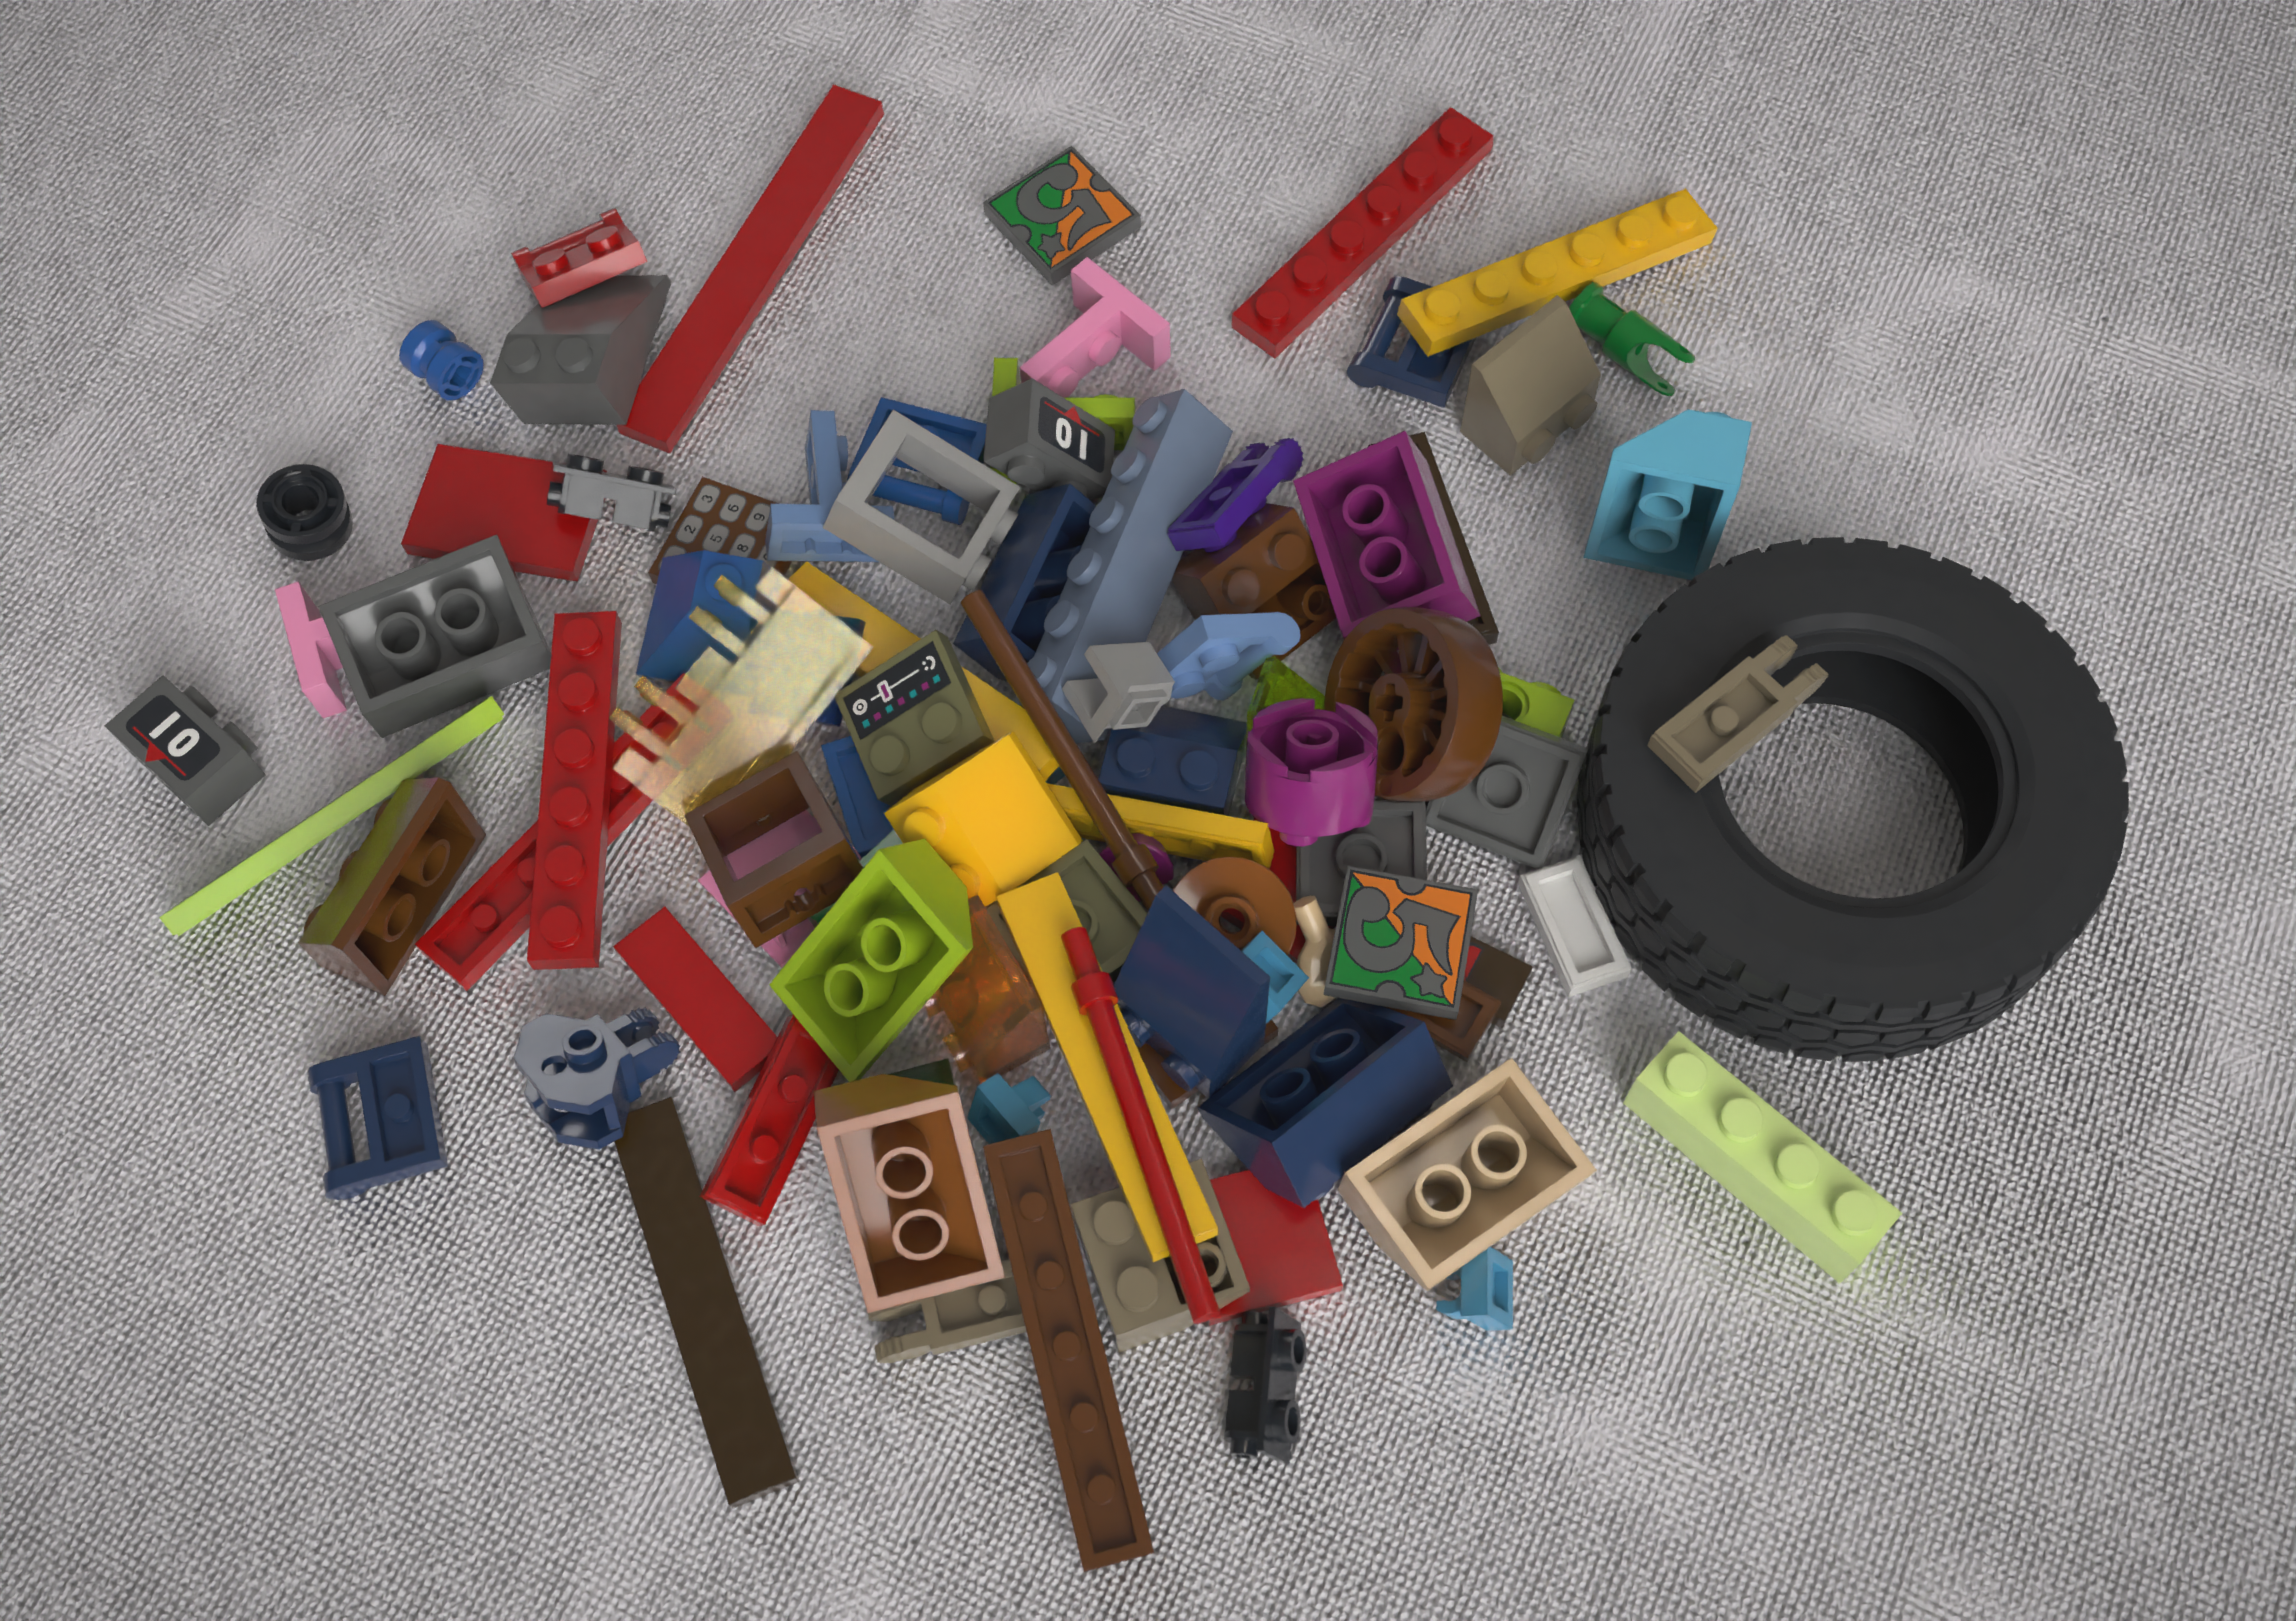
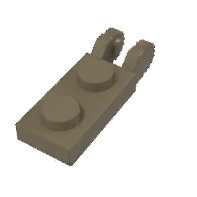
(1733, 715)
(955, 1319)

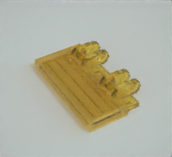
(745, 709)

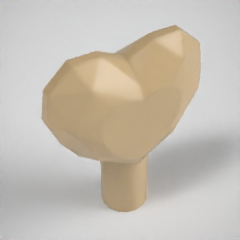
(1316, 951)

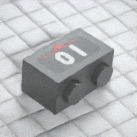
(1048, 441)
(187, 749)

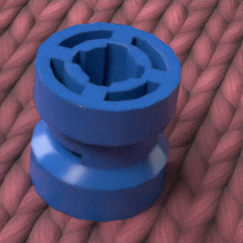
(447, 365)

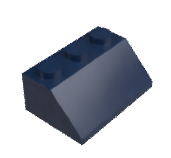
(1030, 570)
(1328, 1097)

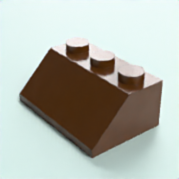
(393, 884)

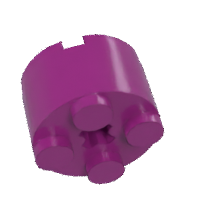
(1311, 770)

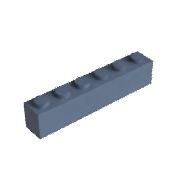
(1127, 554)

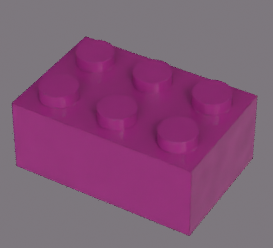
(1383, 534)

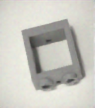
(901, 547)

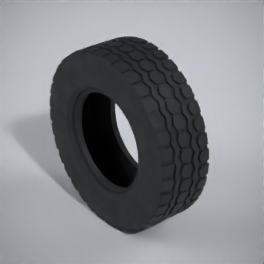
(1956, 674)

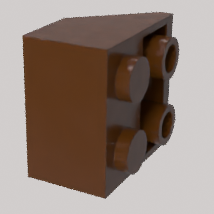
(1261, 571)

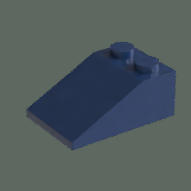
(1192, 996)

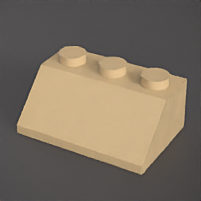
(1465, 1176)

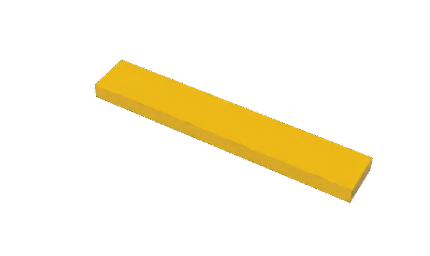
(891, 638)
(1036, 920)

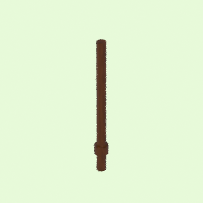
(1133, 861)

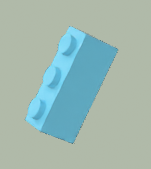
(1670, 495)

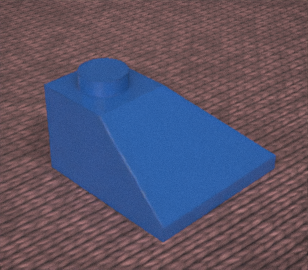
(688, 581)

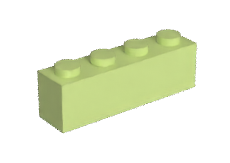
(1761, 1157)

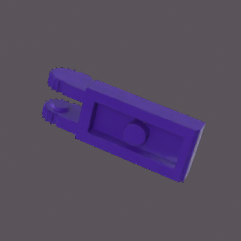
(1235, 495)

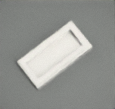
(1574, 926)

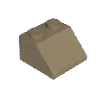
(1531, 389)

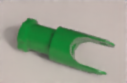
(1625, 336)

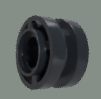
(302, 489)

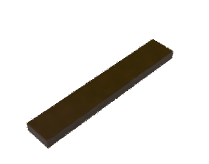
(704, 1306)

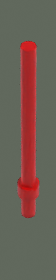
(1096, 999)

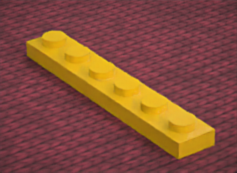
(1560, 267)

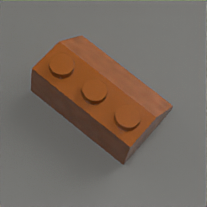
(906, 1188)

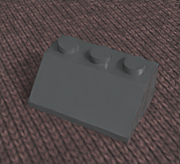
(436, 636)

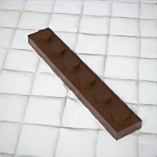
(1068, 1351)

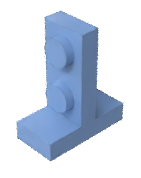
(797, 530)

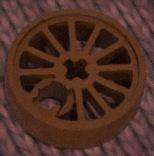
(1431, 708)

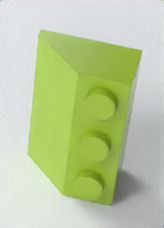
(878, 955)

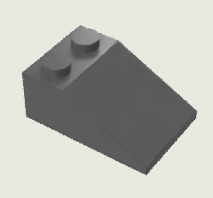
(582, 353)

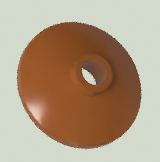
(1245, 887)

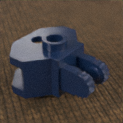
(590, 1071)

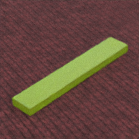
(331, 817)

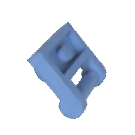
(1224, 649)

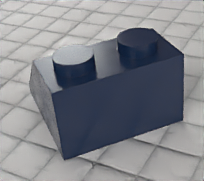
(1177, 760)

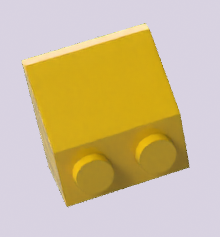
(988, 819)

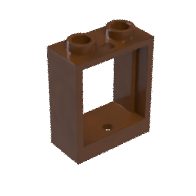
(765, 898)

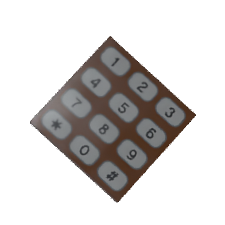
(721, 522)

